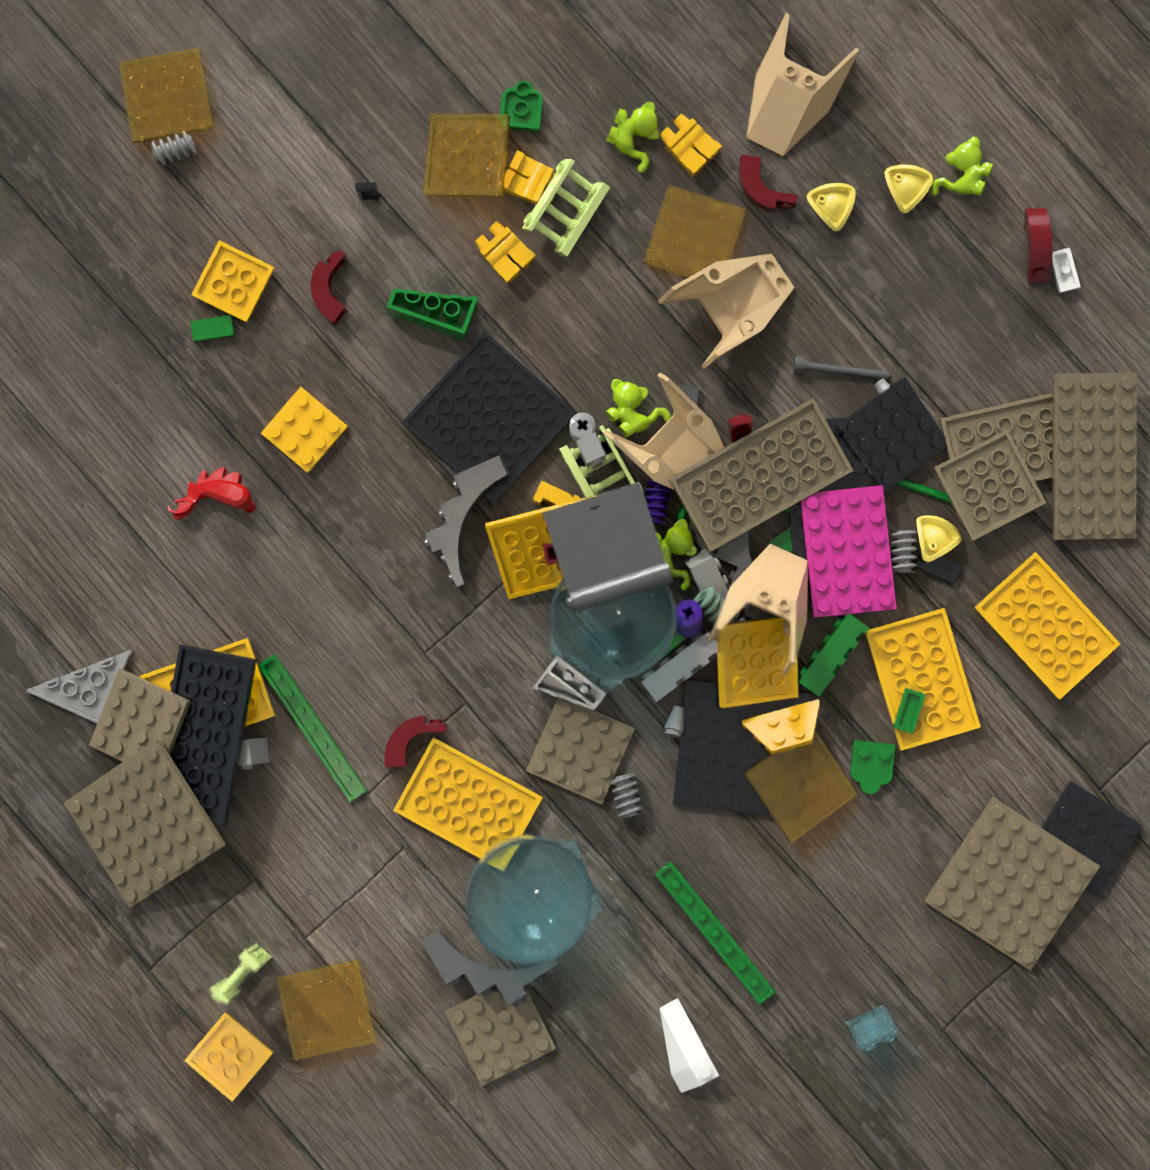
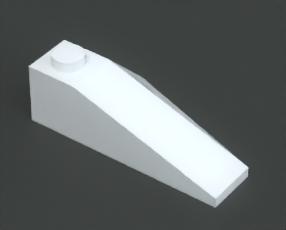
(686, 1054)

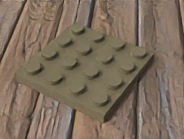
(989, 485)
(137, 716)
(580, 750)
(499, 1035)

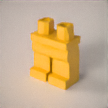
(690, 145)
(527, 178)
(502, 246)
(552, 495)

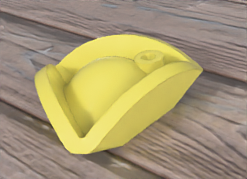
(908, 185)
(833, 203)
(936, 536)

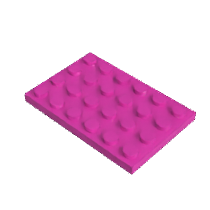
(848, 551)

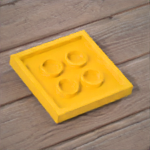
(233, 281)
(304, 430)
(229, 1056)

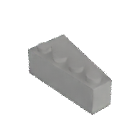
(681, 667)

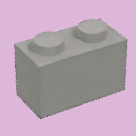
(591, 451)

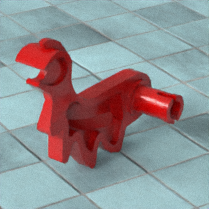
(218, 487)

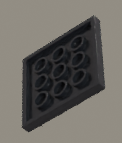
(893, 434)
(1092, 830)

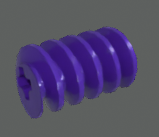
(656, 500)
(689, 618)

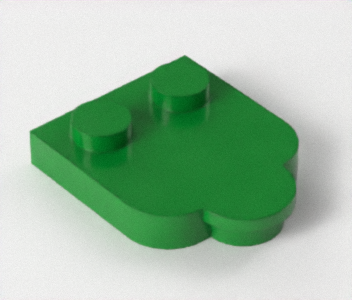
(523, 107)
(871, 764)

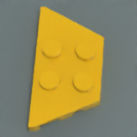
(785, 727)

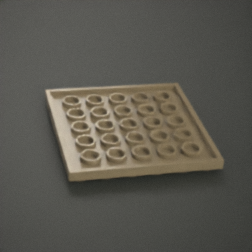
(144, 823)
(1011, 883)

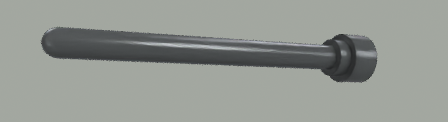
(801, 365)

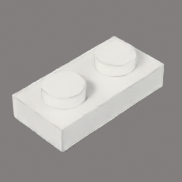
(1064, 271)

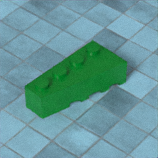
(434, 311)
(832, 654)

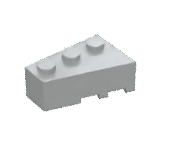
(706, 573)
(571, 684)
(253, 752)

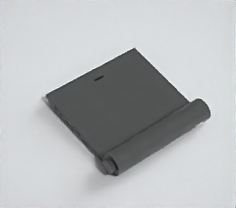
(607, 547)

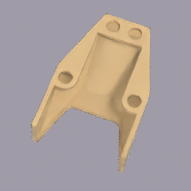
(790, 97)
(737, 296)
(679, 443)
(776, 584)

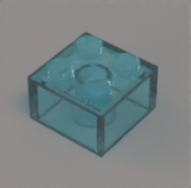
(872, 1028)

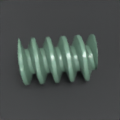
(712, 603)

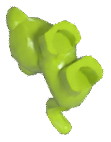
(641, 123)
(966, 159)
(628, 398)
(679, 542)

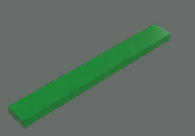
(312, 728)
(715, 933)

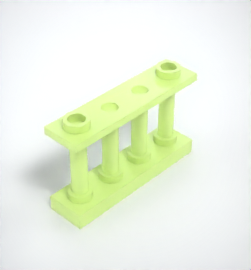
(585, 209)
(581, 473)
(252, 959)

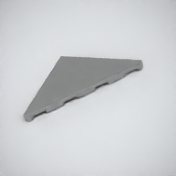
(84, 689)

